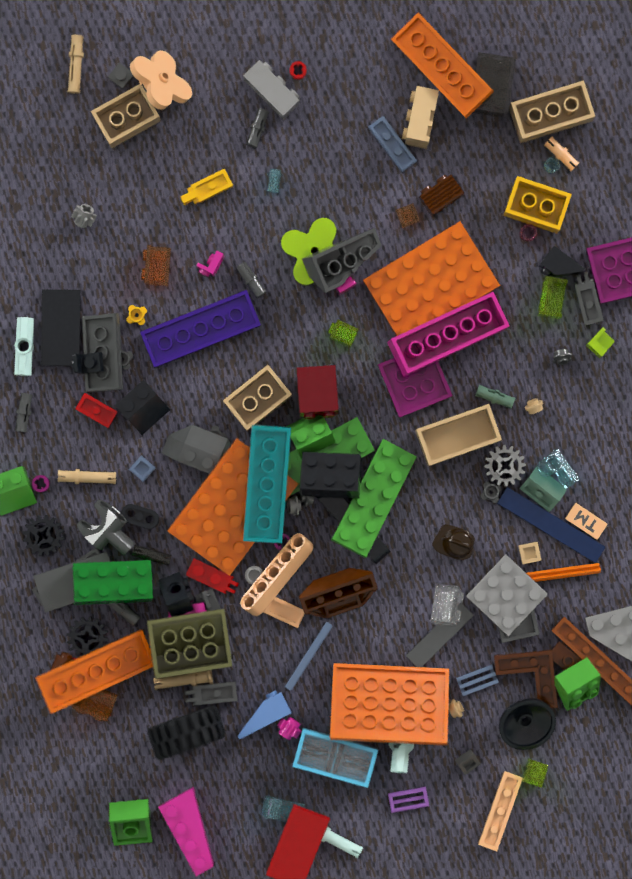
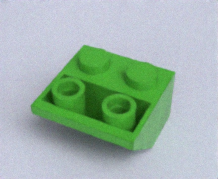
(577, 684)

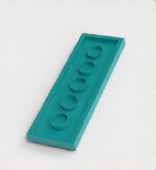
(266, 484)

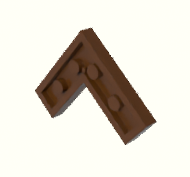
(535, 661)

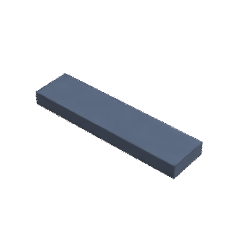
(308, 656)

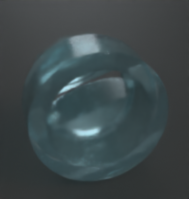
(554, 164)

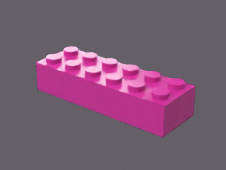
(448, 334)

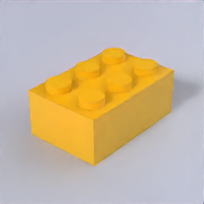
(537, 204)

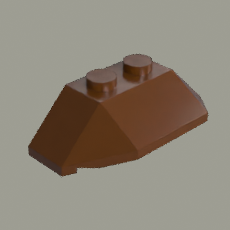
(338, 592)

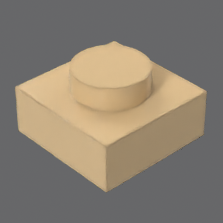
(529, 552)

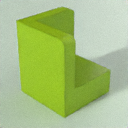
(600, 343)

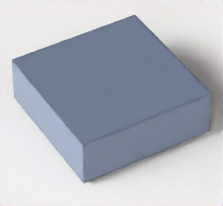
(142, 468)

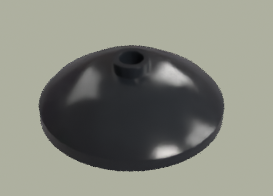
(528, 731)

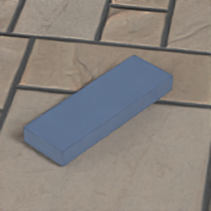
(392, 144)

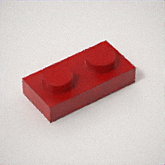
(96, 410)

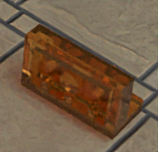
(157, 266)

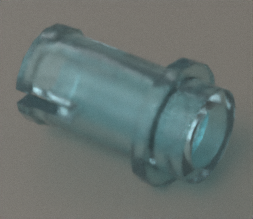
(274, 180)

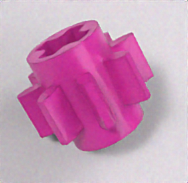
(289, 728)

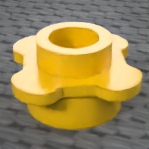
(140, 311)

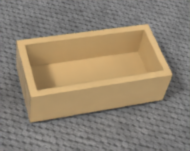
(458, 435)

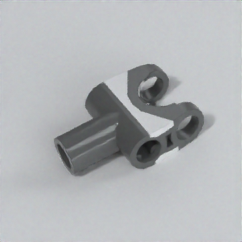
(108, 531)

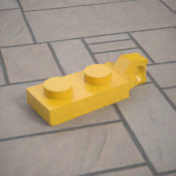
(207, 188)

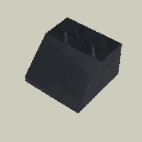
(142, 407)

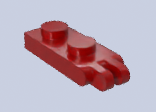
(211, 576)

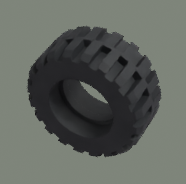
(186, 732)

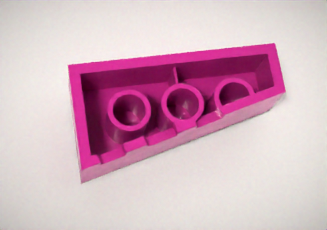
(186, 824)

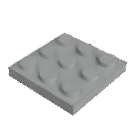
(506, 595)

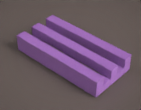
(409, 807)

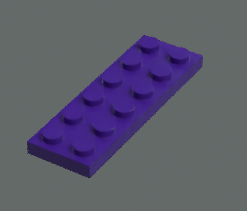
(200, 329)

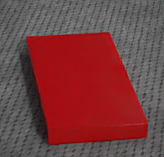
(298, 844)

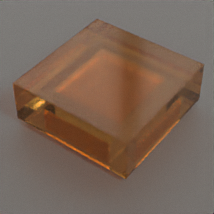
(407, 215)

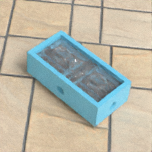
(335, 758)

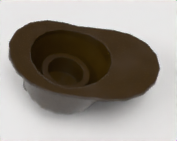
(454, 542)

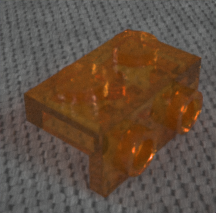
(97, 705)

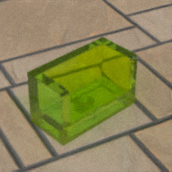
(552, 297)

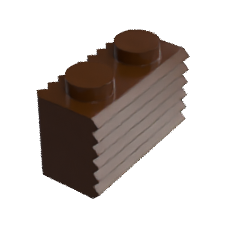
(441, 195)

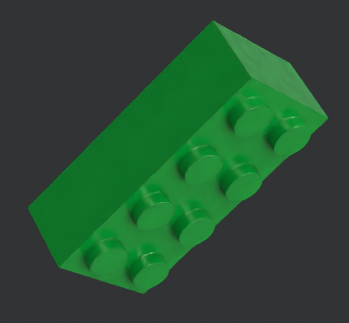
(112, 582)

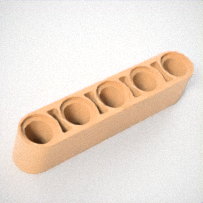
(296, 550)

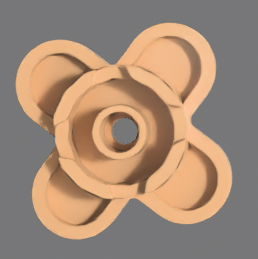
(160, 80)

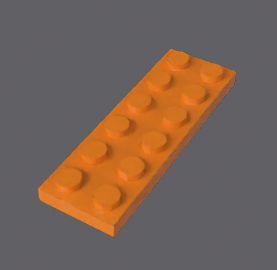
(442, 65)
(95, 671)

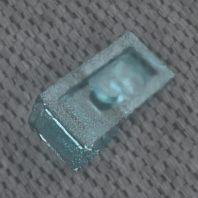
(558, 466)
(277, 808)

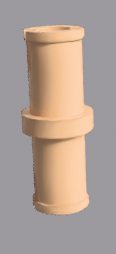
(561, 153)

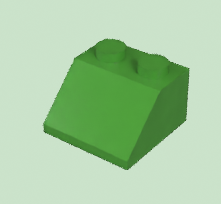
(311, 434)
(15, 491)
(130, 822)

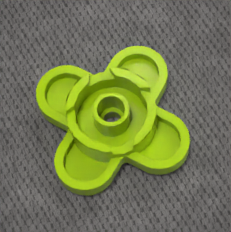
(300, 245)

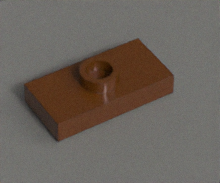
(564, 657)

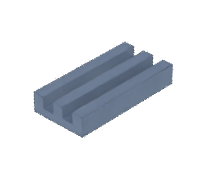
(462, 686)

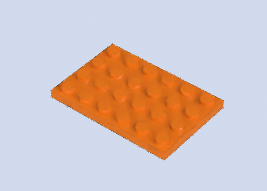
(431, 280)
(216, 513)
(389, 704)

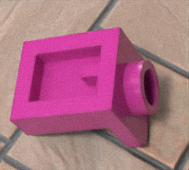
(214, 262)

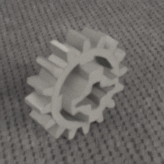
(511, 472)

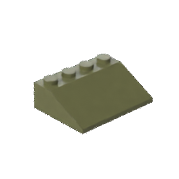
(189, 643)

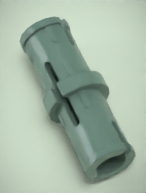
(495, 396)

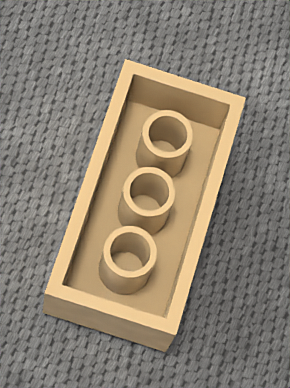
(552, 111)

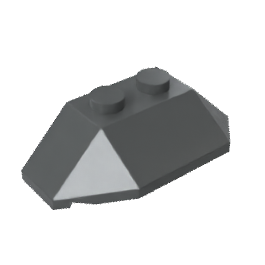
(196, 447)

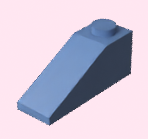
(269, 711)

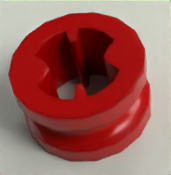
(292, 70)

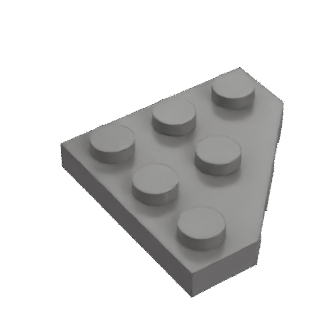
(613, 630)

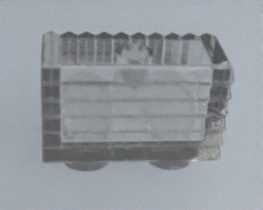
(446, 605)

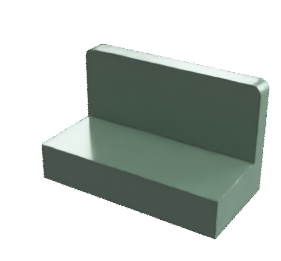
(543, 490)

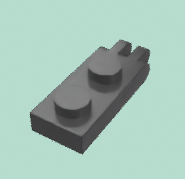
(588, 300)
(212, 693)

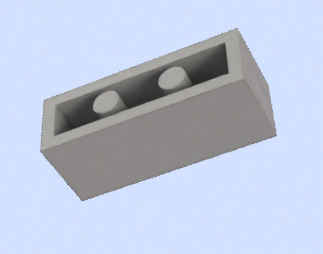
(271, 89)

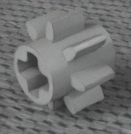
(83, 215)

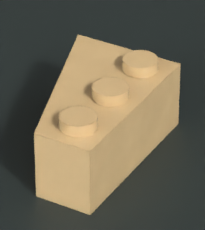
(420, 117)

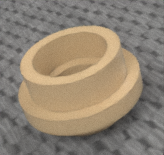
(534, 406)
(455, 708)

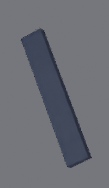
(551, 525)

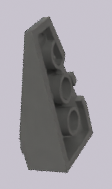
(337, 262)

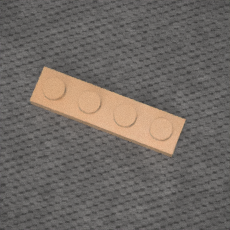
(500, 811)

